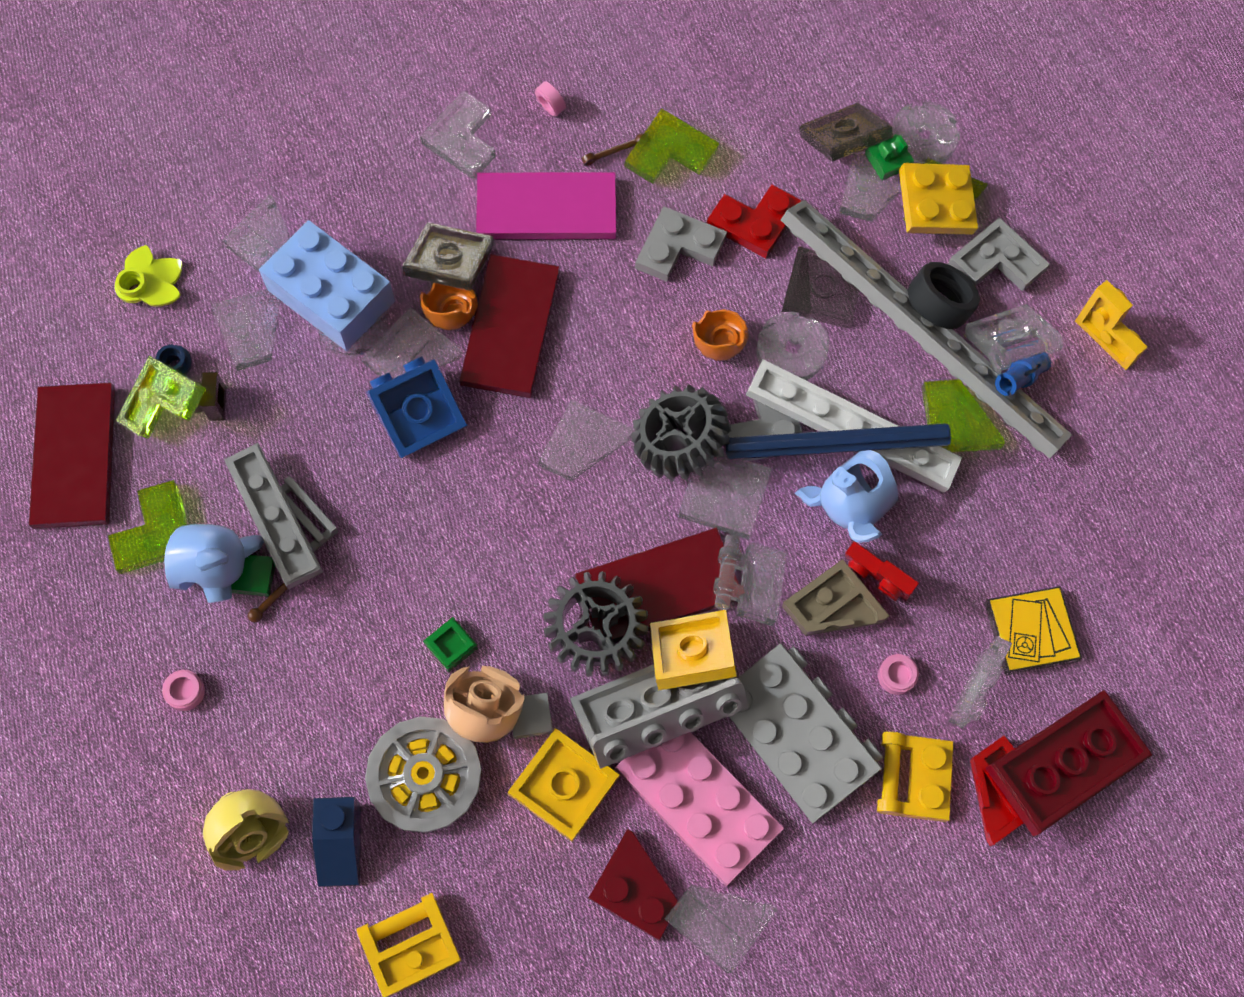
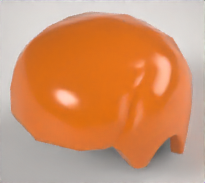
(448, 306)
(720, 334)

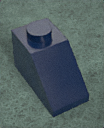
(337, 841)

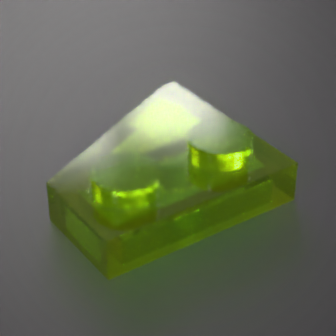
(969, 425)

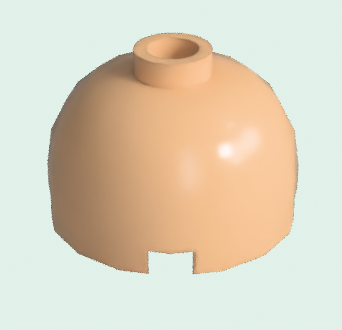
(482, 703)

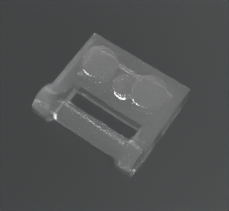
(1009, 328)

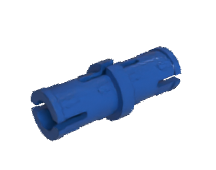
(1022, 374)

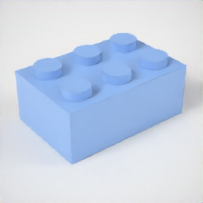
(327, 285)

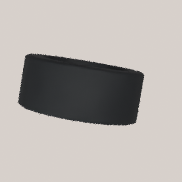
(928, 301)

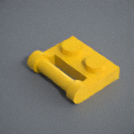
(928, 777)
(413, 958)

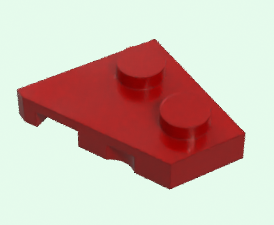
(996, 812)

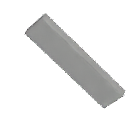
(273, 516)

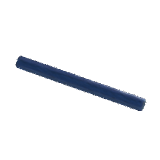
(838, 441)

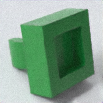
(889, 156)

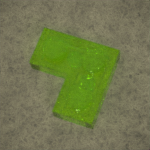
(667, 139)
(155, 390)
(147, 543)

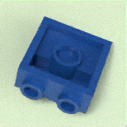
(415, 406)

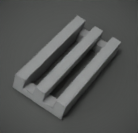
(331, 530)

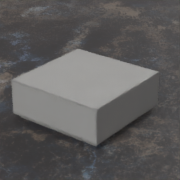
(534, 718)

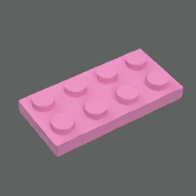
(702, 804)

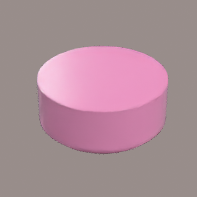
(550, 99)
(898, 674)
(183, 690)

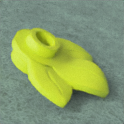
(153, 276)

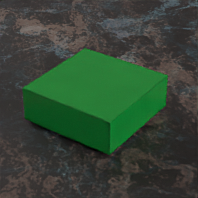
(256, 576)
(450, 644)

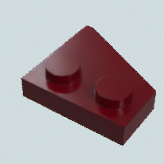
(634, 888)

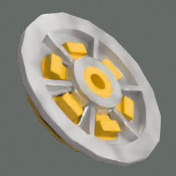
(422, 775)

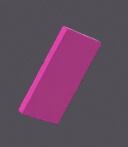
(546, 205)

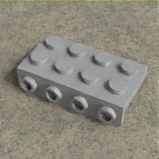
(635, 716)
(802, 734)

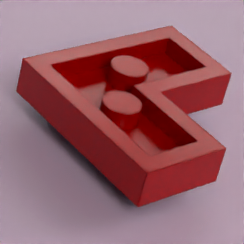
(753, 228)
(892, 580)

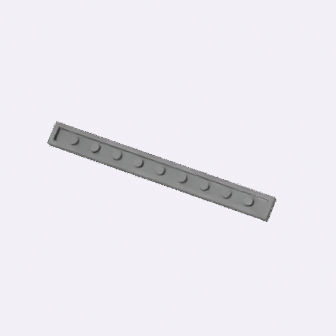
(944, 344)

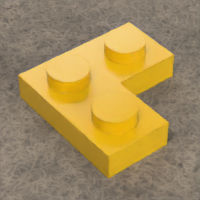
(1103, 322)

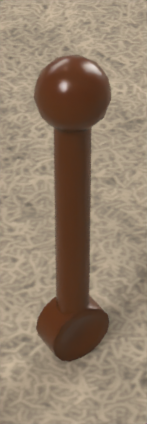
(590, 158)
(256, 614)

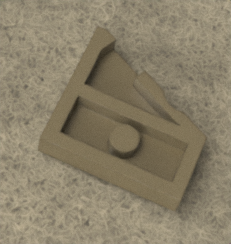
(834, 603)

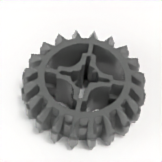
(681, 432)
(609, 614)

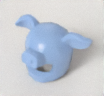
(851, 500)
(208, 557)

